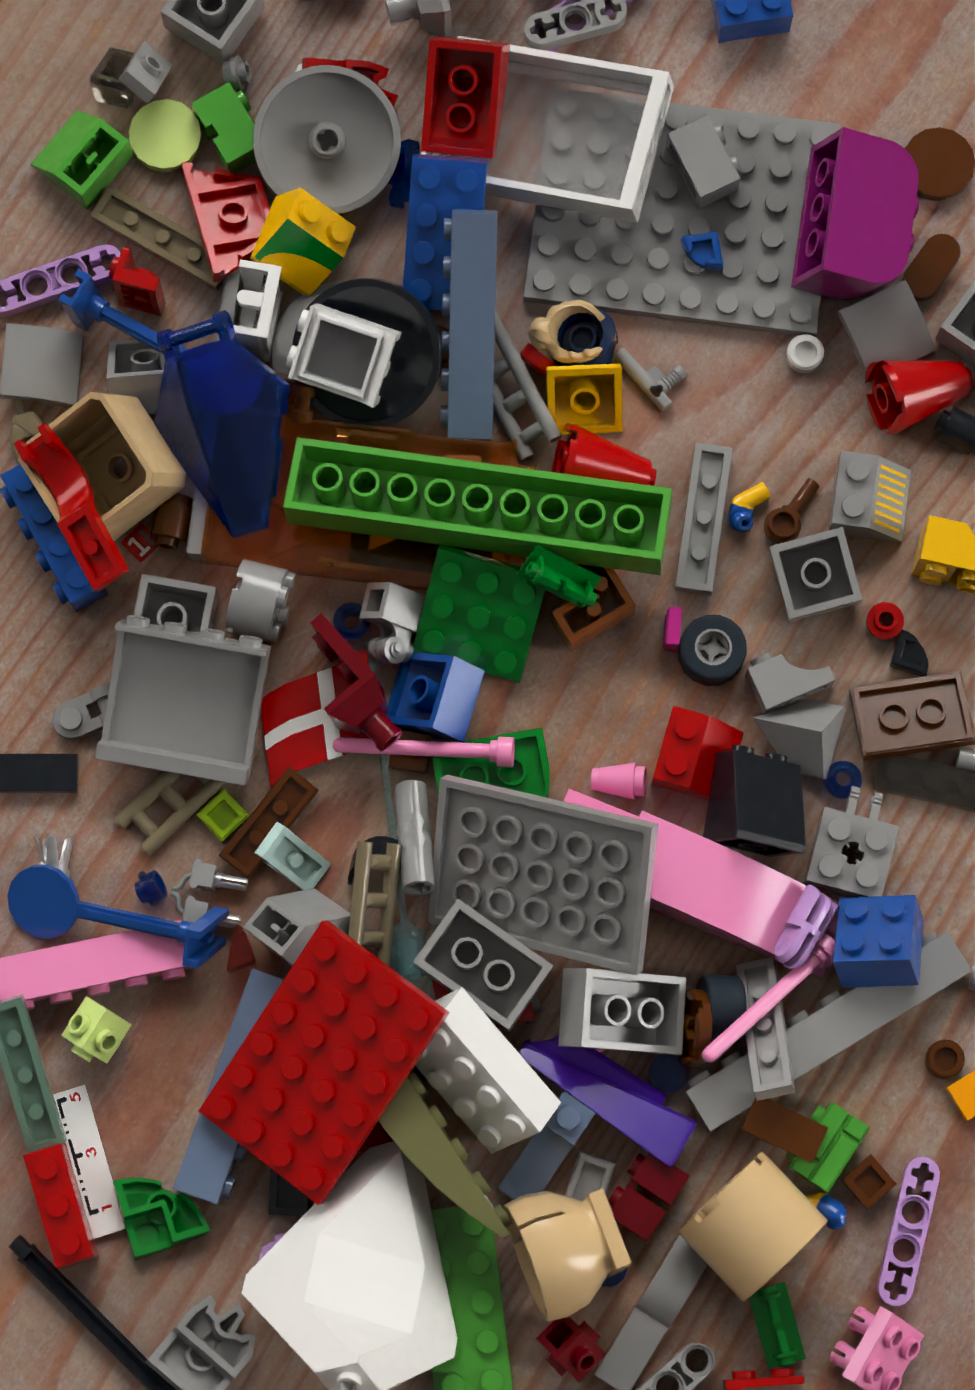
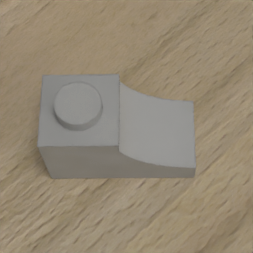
(781, 684)

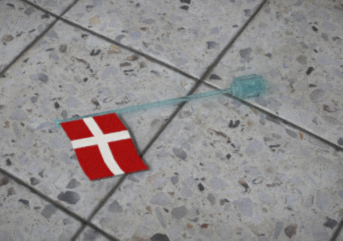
(301, 737)

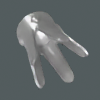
(50, 853)

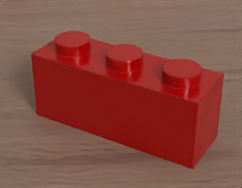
(60, 1205)

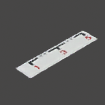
(89, 1162)

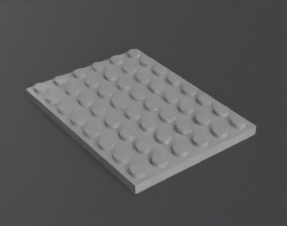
(643, 264)

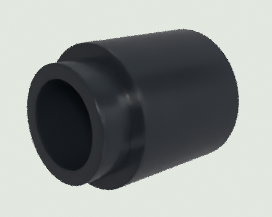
(957, 430)

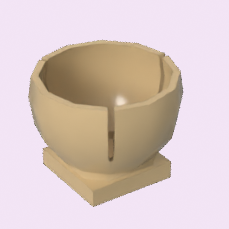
(565, 1248)

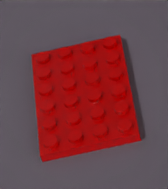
(323, 1062)

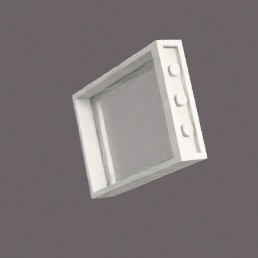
(577, 133)

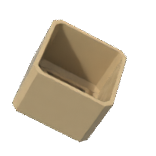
(98, 434)

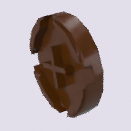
(942, 161)
(697, 1027)

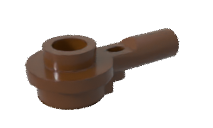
(784, 523)

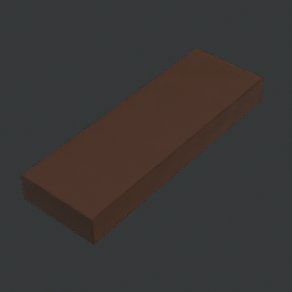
(280, 805)

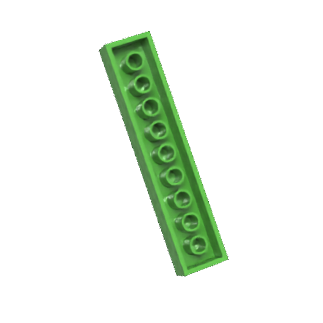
(477, 505)

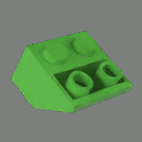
(84, 157)

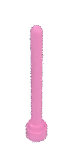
(498, 751)
(821, 956)

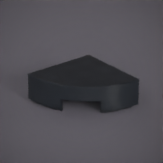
(909, 655)

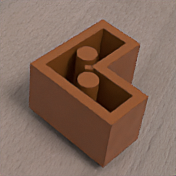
(611, 607)

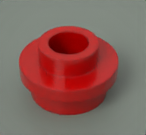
(880, 631)

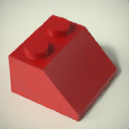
(690, 752)

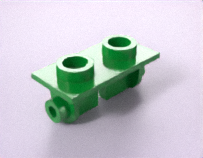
(560, 577)
(776, 1326)

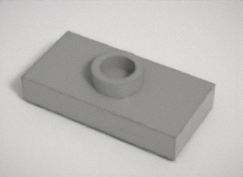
(145, 72)

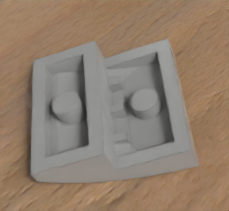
(887, 327)
(41, 365)

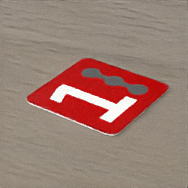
(140, 543)

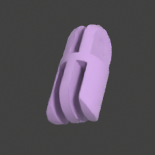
(804, 927)

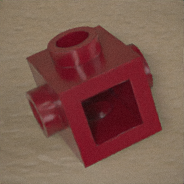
(571, 1347)

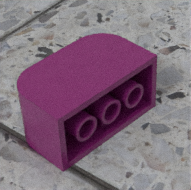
(855, 215)

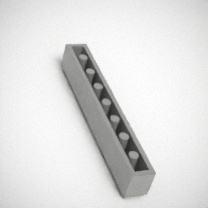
(827, 1031)

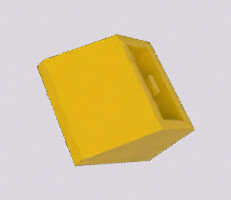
(946, 554)

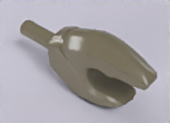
(23, 426)

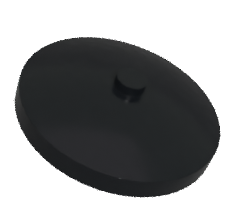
(414, 359)

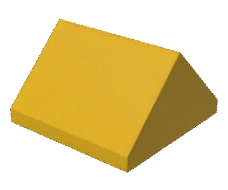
(586, 396)

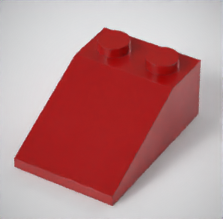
(464, 96)

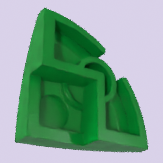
(156, 1217)

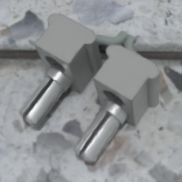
(205, 878)

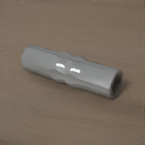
(415, 836)

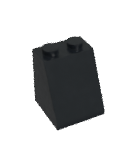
(756, 803)

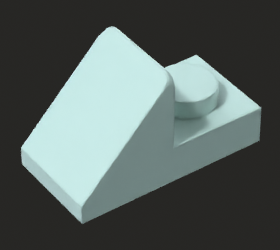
(292, 857)

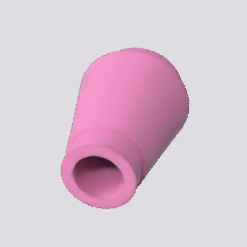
(620, 780)

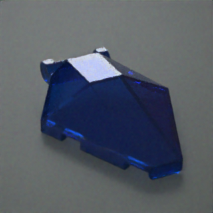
(223, 421)

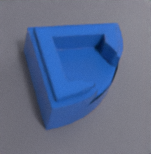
(704, 250)

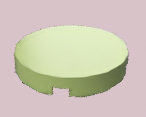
(165, 135)

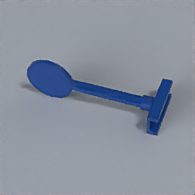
(90, 305)
(49, 905)

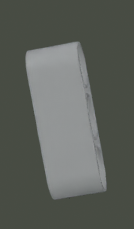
(677, 1368)

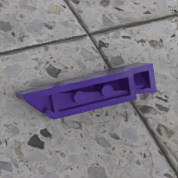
(613, 1095)

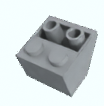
(290, 919)

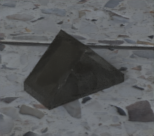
(106, 81)

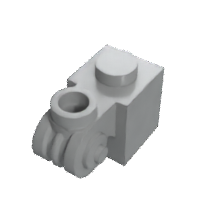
(397, 615)

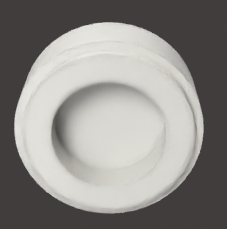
(805, 353)

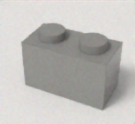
(704, 161)

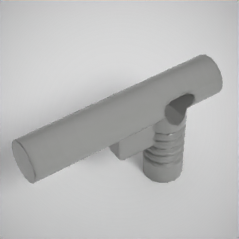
(652, 378)

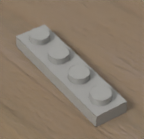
(703, 518)
(768, 1037)

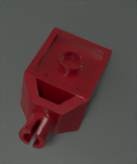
(362, 704)

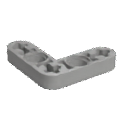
(589, 9)

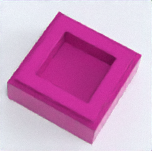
(672, 629)

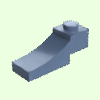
(547, 1149)

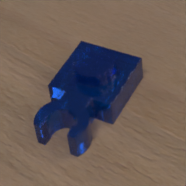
(401, 177)

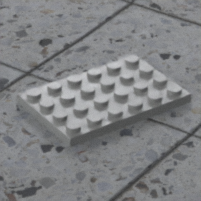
(546, 871)

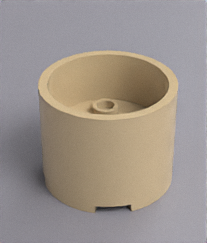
(752, 1226)

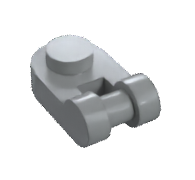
(73, 717)

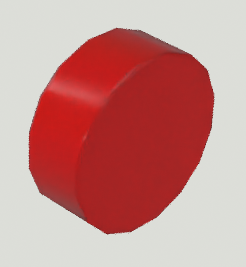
(535, 359)

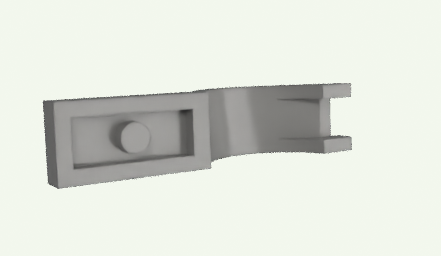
(651, 1316)

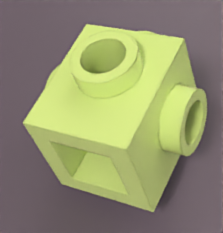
(95, 1031)

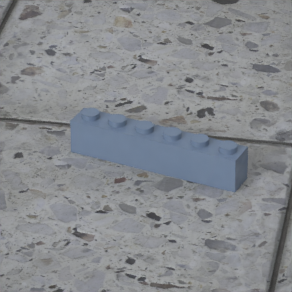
(472, 323)
(211, 1150)

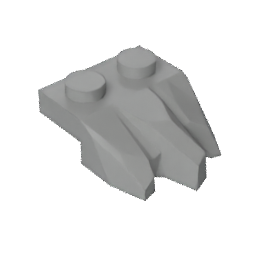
(203, 1349)

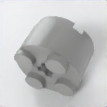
(259, 601)

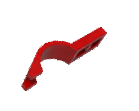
(75, 499)

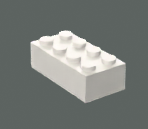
(485, 1076)

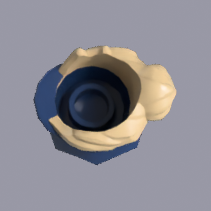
(575, 334)

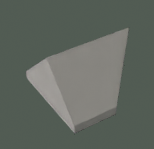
(805, 734)

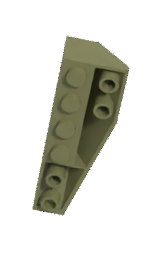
(423, 1140)

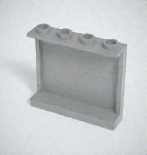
(184, 700)

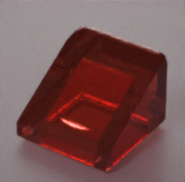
(240, 951)

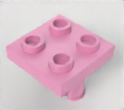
(881, 1354)

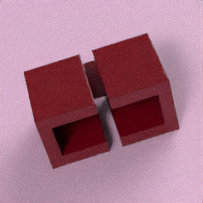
(636, 1211)

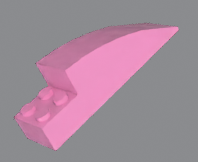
(716, 886)

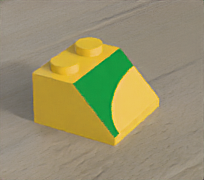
(303, 240)

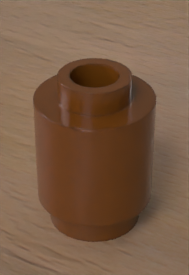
(172, 522)

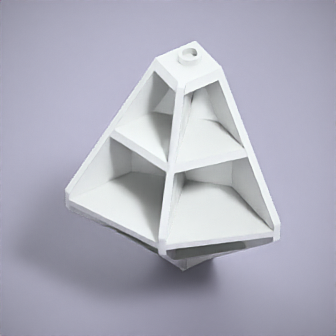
(361, 1279)

